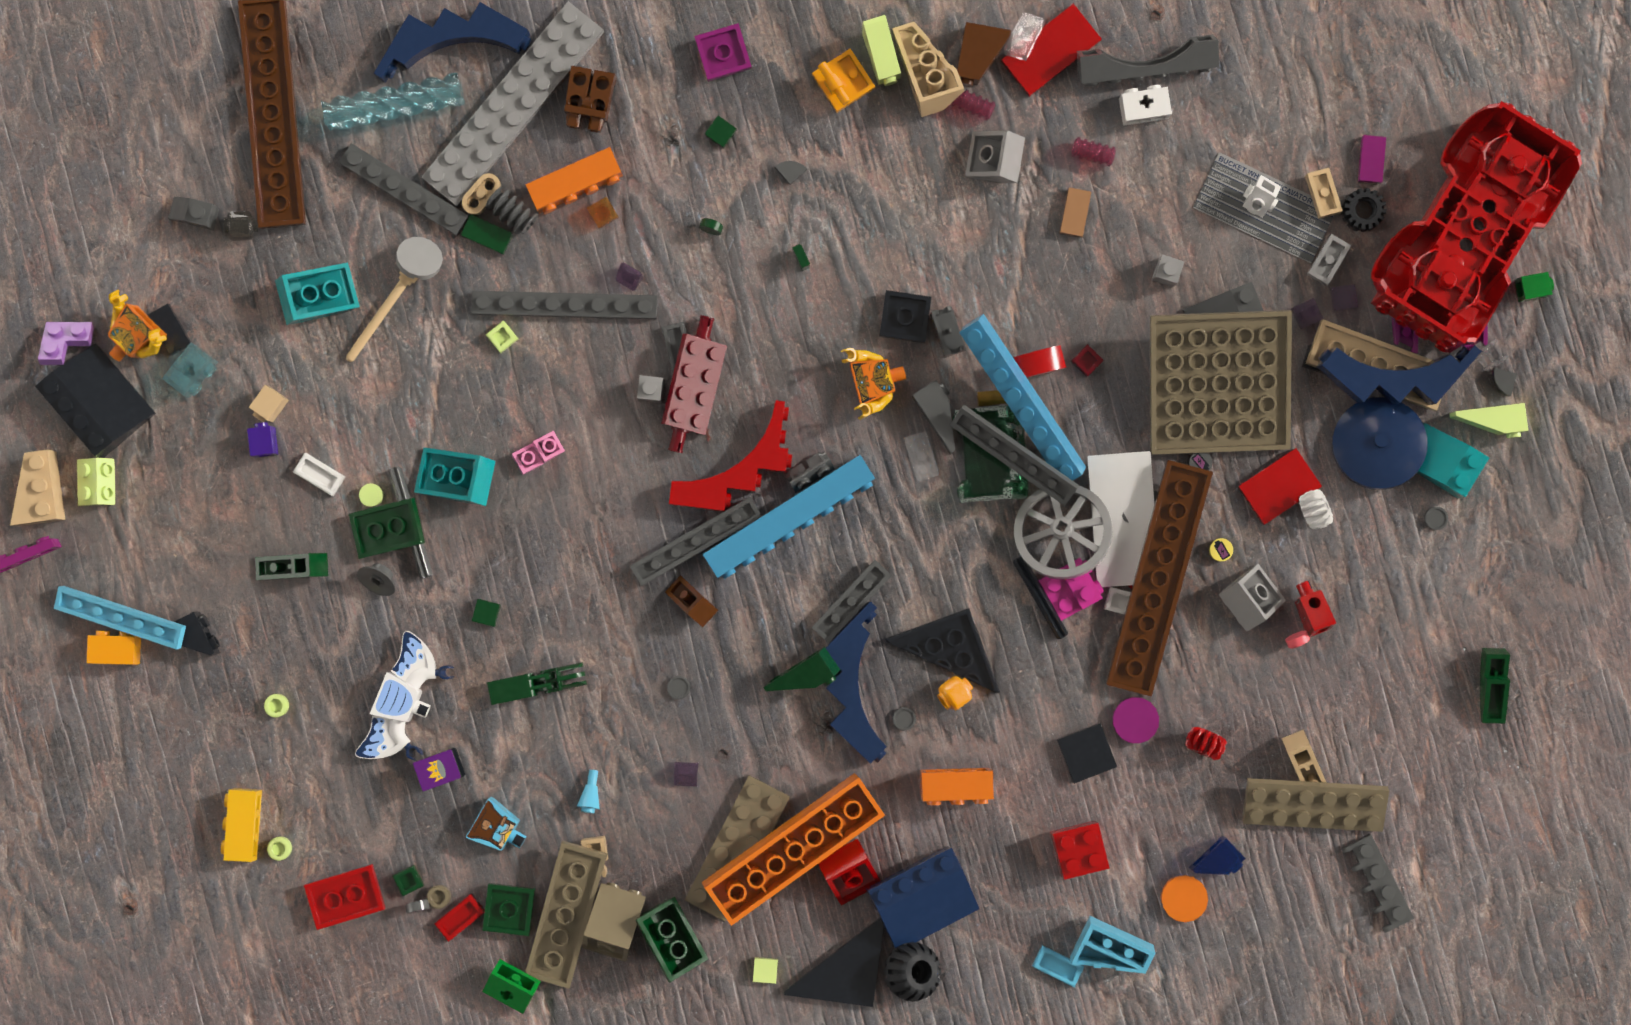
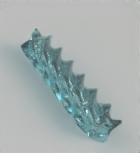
(391, 103)

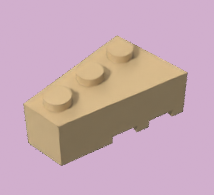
(38, 490)

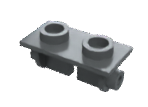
(819, 467)

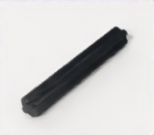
(1040, 598)

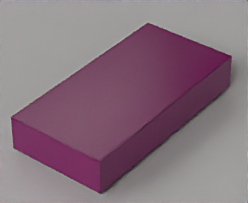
(1372, 159)

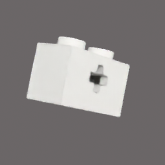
(1135, 113)

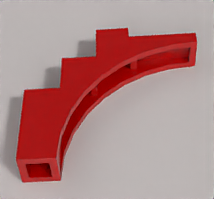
(744, 476)

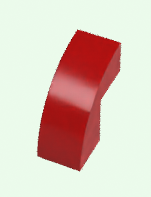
(1041, 361)

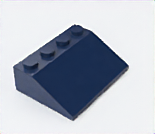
(923, 897)

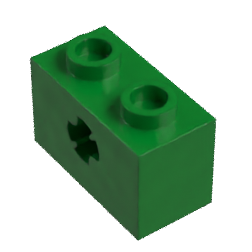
(511, 986)

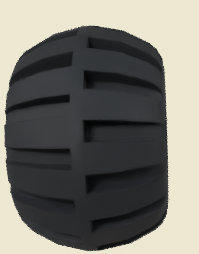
(915, 983)

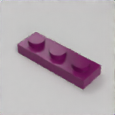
(24, 554)

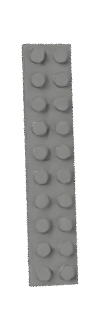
(513, 103)

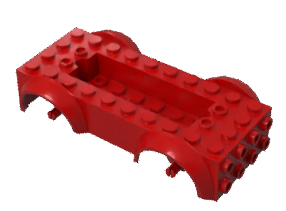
(1424, 272)

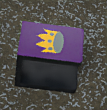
(439, 769)

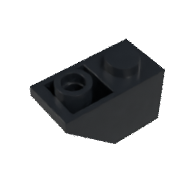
(198, 635)

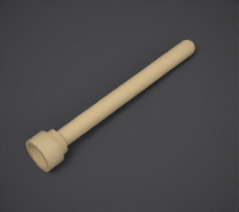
(379, 316)

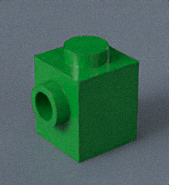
(1534, 286)

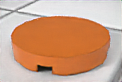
(1184, 898)

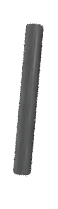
(418, 551)

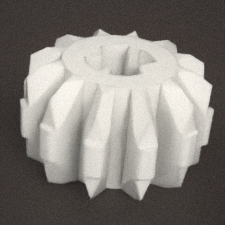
(1316, 509)

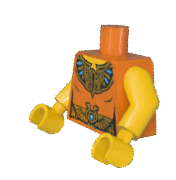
(132, 330)
(872, 380)

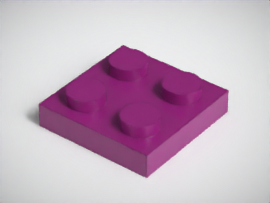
(723, 52)

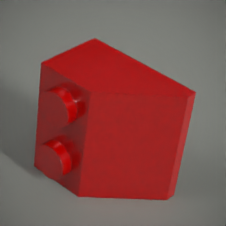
(849, 872)

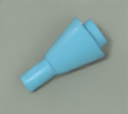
(589, 799)

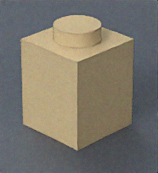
(268, 404)

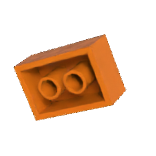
(956, 785)

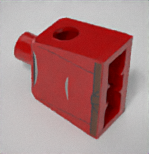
(1315, 619)

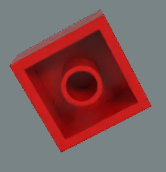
(1079, 850)

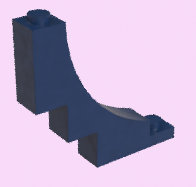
(418, 39)
(1427, 382)
(852, 721)

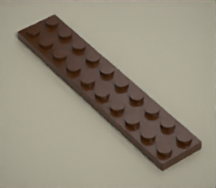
(271, 113)
(1159, 577)

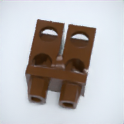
(586, 103)

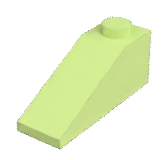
(1497, 420)

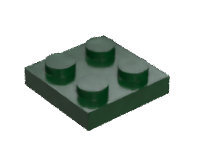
(508, 909)

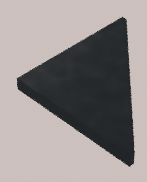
(950, 644)
(846, 974)

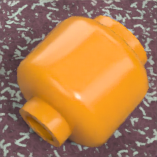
(955, 693)

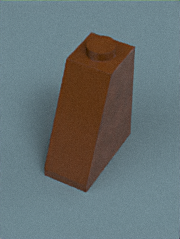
(979, 50)

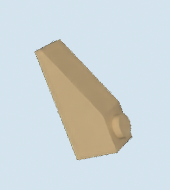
(1303, 757)

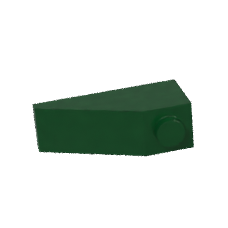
(291, 566)
(809, 673)

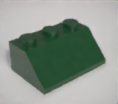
(671, 939)

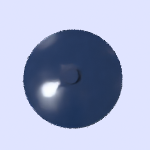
(1379, 443)

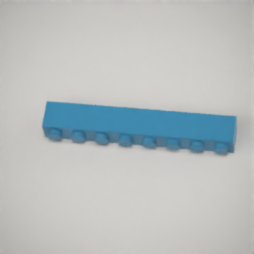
(1021, 397)
(788, 517)

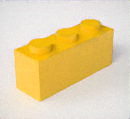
(241, 824)

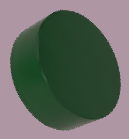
(711, 226)

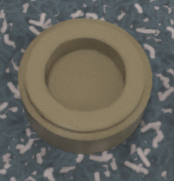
(439, 896)

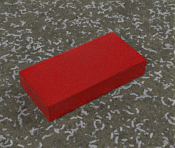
(460, 917)

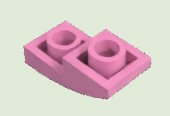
(538, 453)

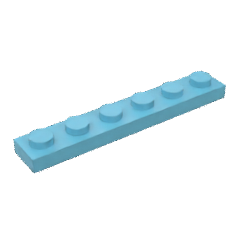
(120, 617)

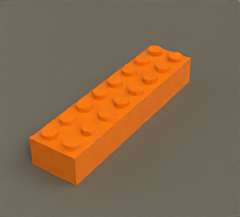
(793, 849)

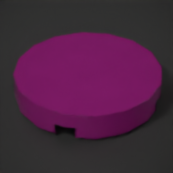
(1135, 720)

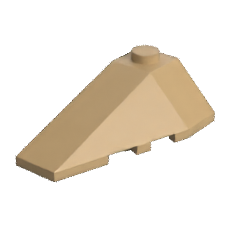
(929, 73)

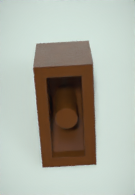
(691, 601)

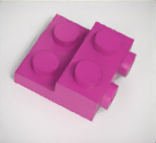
(1071, 594)

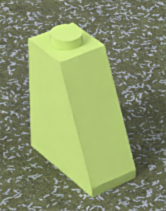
(881, 50)

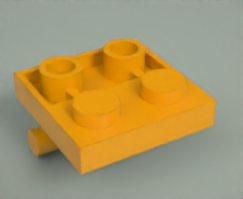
(843, 80)

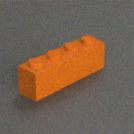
(574, 180)

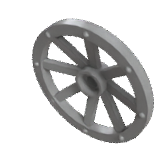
(1064, 537)

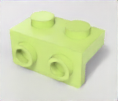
(96, 481)

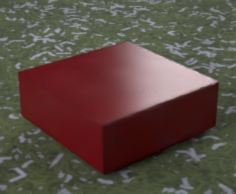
(1087, 360)

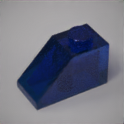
(1219, 859)

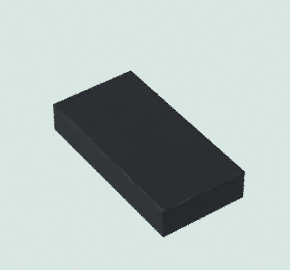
(169, 323)

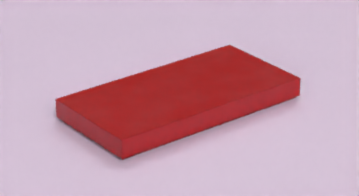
(1053, 50)

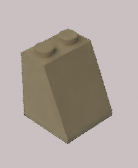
(613, 921)

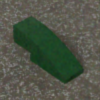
(1494, 685)

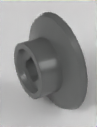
(377, 579)

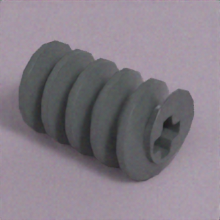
(510, 211)

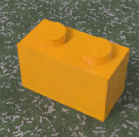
(113, 649)

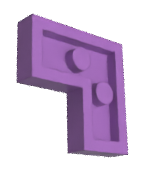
(59, 336)

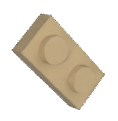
(1323, 193)

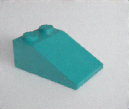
(316, 293)
(1451, 463)
(455, 476)

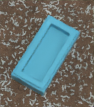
(1057, 966)

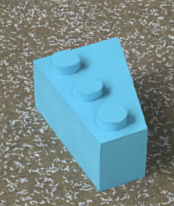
(1111, 948)

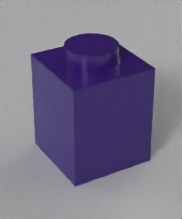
(262, 440)

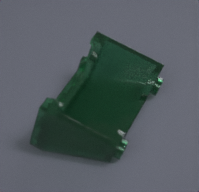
(986, 475)

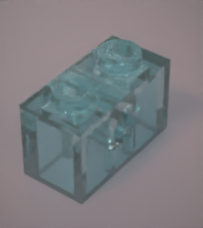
(179, 375)

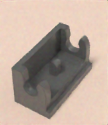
(947, 331)

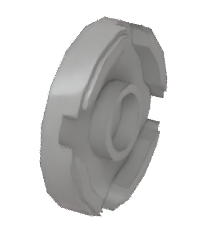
(419, 258)

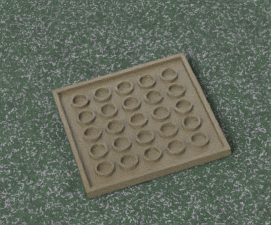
(1220, 382)

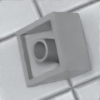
(995, 156)
(1252, 598)

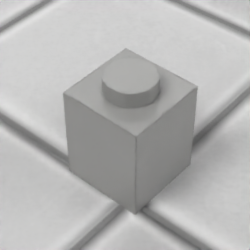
(1167, 270)
(650, 389)

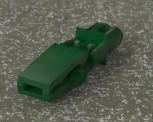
(525, 685)

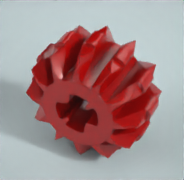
(1205, 743)

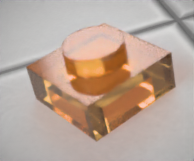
(602, 212)

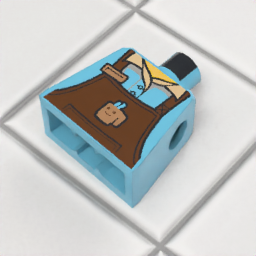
(496, 826)

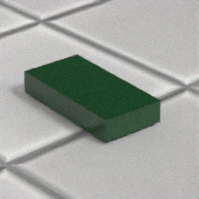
(487, 234)

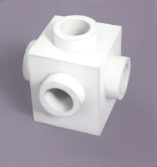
(1261, 196)

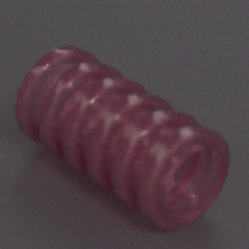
(975, 104)
(1093, 151)

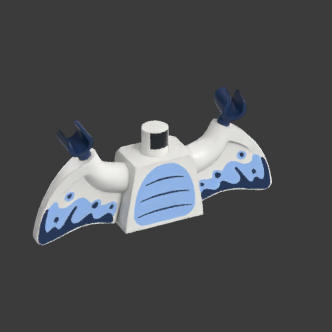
(400, 700)

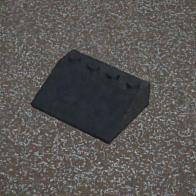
(95, 400)

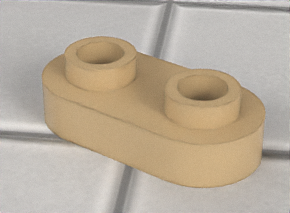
(480, 193)

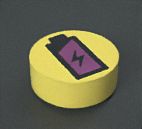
(1220, 549)

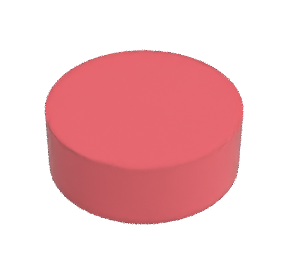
(1297, 639)

